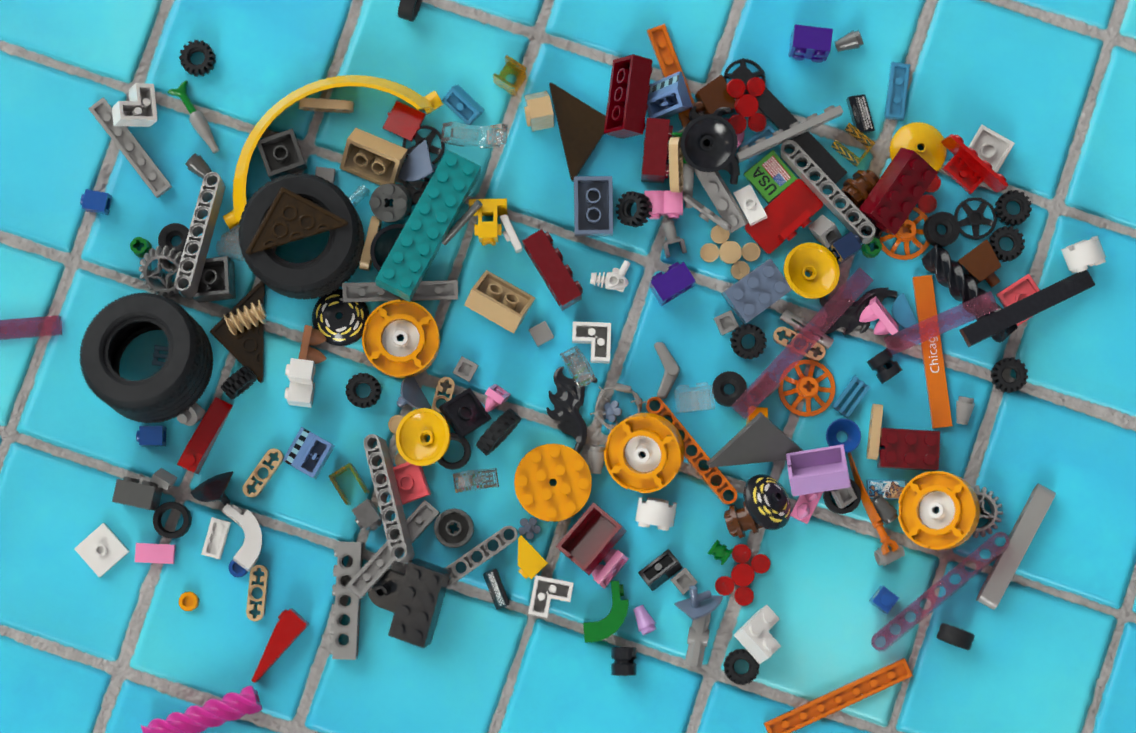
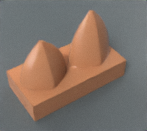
(311, 337)

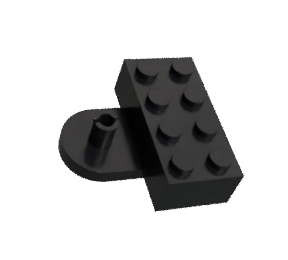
(413, 599)

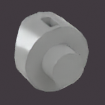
(192, 415)

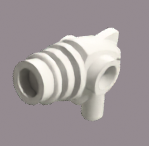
(613, 280)

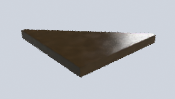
(579, 128)
(291, 220)
(248, 345)

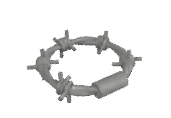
(618, 387)

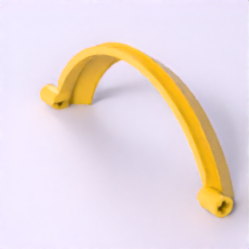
(427, 103)

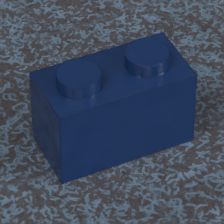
(846, 247)

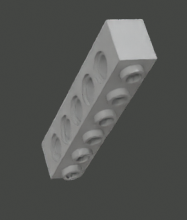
(348, 651)

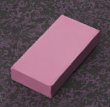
(155, 553)

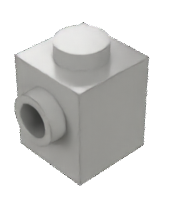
(825, 231)

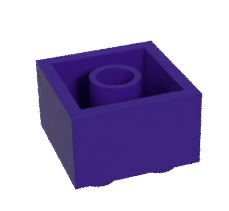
(810, 43)
(672, 283)

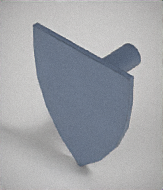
(417, 164)
(412, 394)
(699, 604)

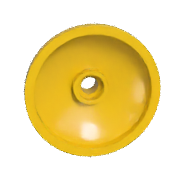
(920, 134)
(820, 265)
(412, 437)

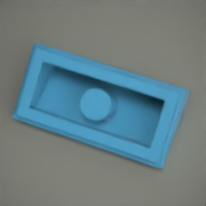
(463, 104)

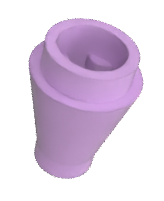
(644, 620)

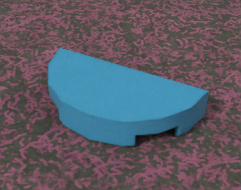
(902, 312)

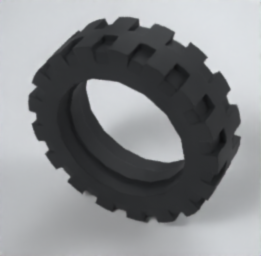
(498, 431)

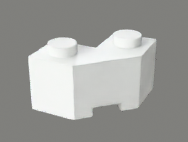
(301, 384)

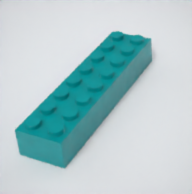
(428, 226)

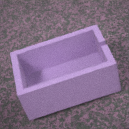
(818, 470)

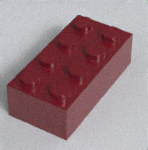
(628, 96)
(898, 191)
(552, 270)

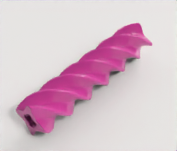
(212, 714)

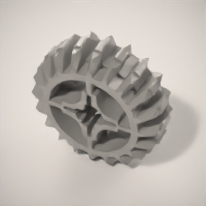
(151, 276)
(986, 515)

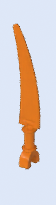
(872, 513)

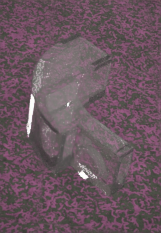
(474, 136)

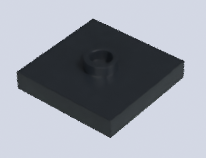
(465, 413)

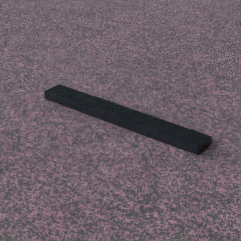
(782, 119)
(1026, 308)

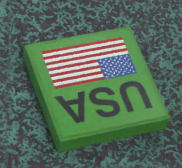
(770, 176)

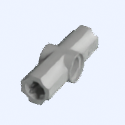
(697, 641)

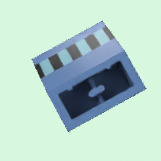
(668, 97)
(308, 453)

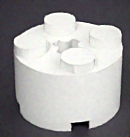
(1084, 253)
(655, 512)

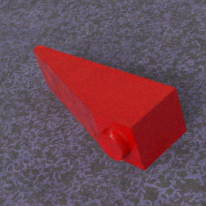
(205, 436)
(283, 635)

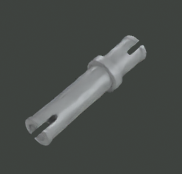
(788, 317)

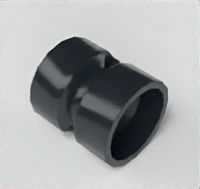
(881, 359)
(623, 661)

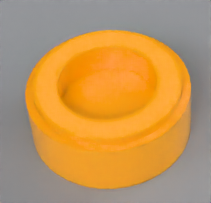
(188, 601)

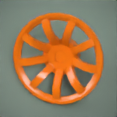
(905, 234)
(807, 388)

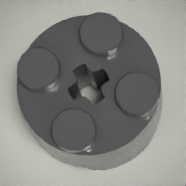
(381, 205)
(448, 518)

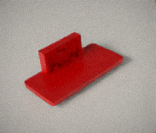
(968, 168)
(785, 216)

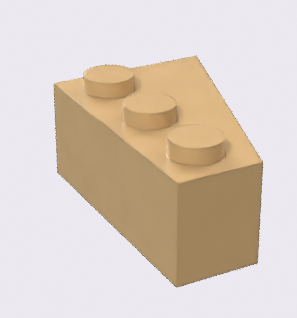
(539, 111)

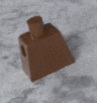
(713, 97)
(981, 264)

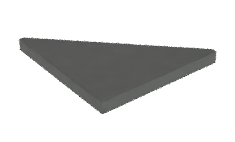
(755, 443)

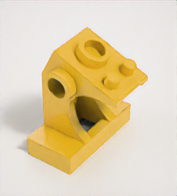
(489, 230)

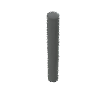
(462, 221)

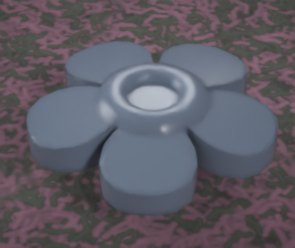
(612, 411)
(529, 527)

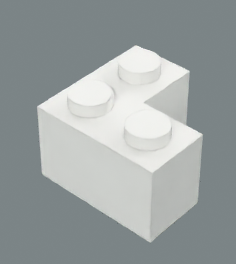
(140, 109)
(596, 334)
(545, 590)
(755, 634)

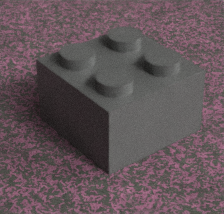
(282, 154)
(216, 280)
(139, 495)

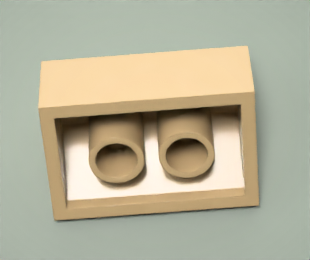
(372, 158)
(499, 301)

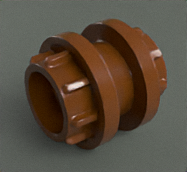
(860, 186)
(740, 521)

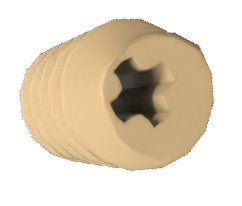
(246, 318)

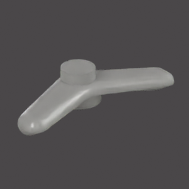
(705, 213)
(671, 370)

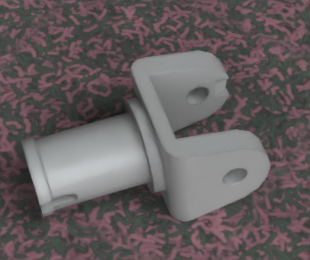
(671, 237)

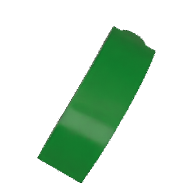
(611, 623)

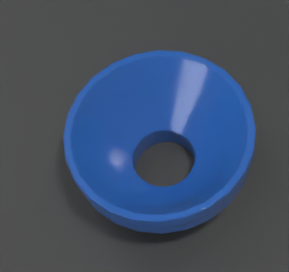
(850, 428)

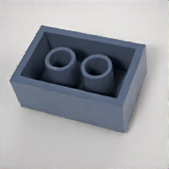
(593, 206)
(756, 291)

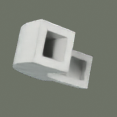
(252, 545)

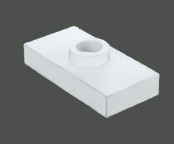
(750, 205)
(510, 234)
(216, 538)

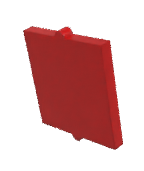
(404, 121)

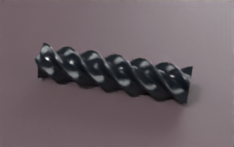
(961, 286)

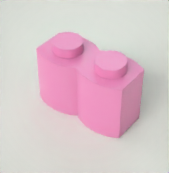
(665, 204)

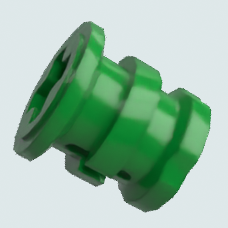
(136, 243)
(866, 249)
(720, 552)

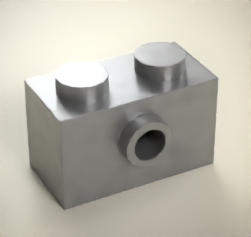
(367, 515)

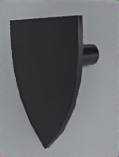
(213, 489)

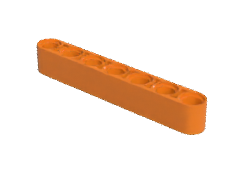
(699, 456)

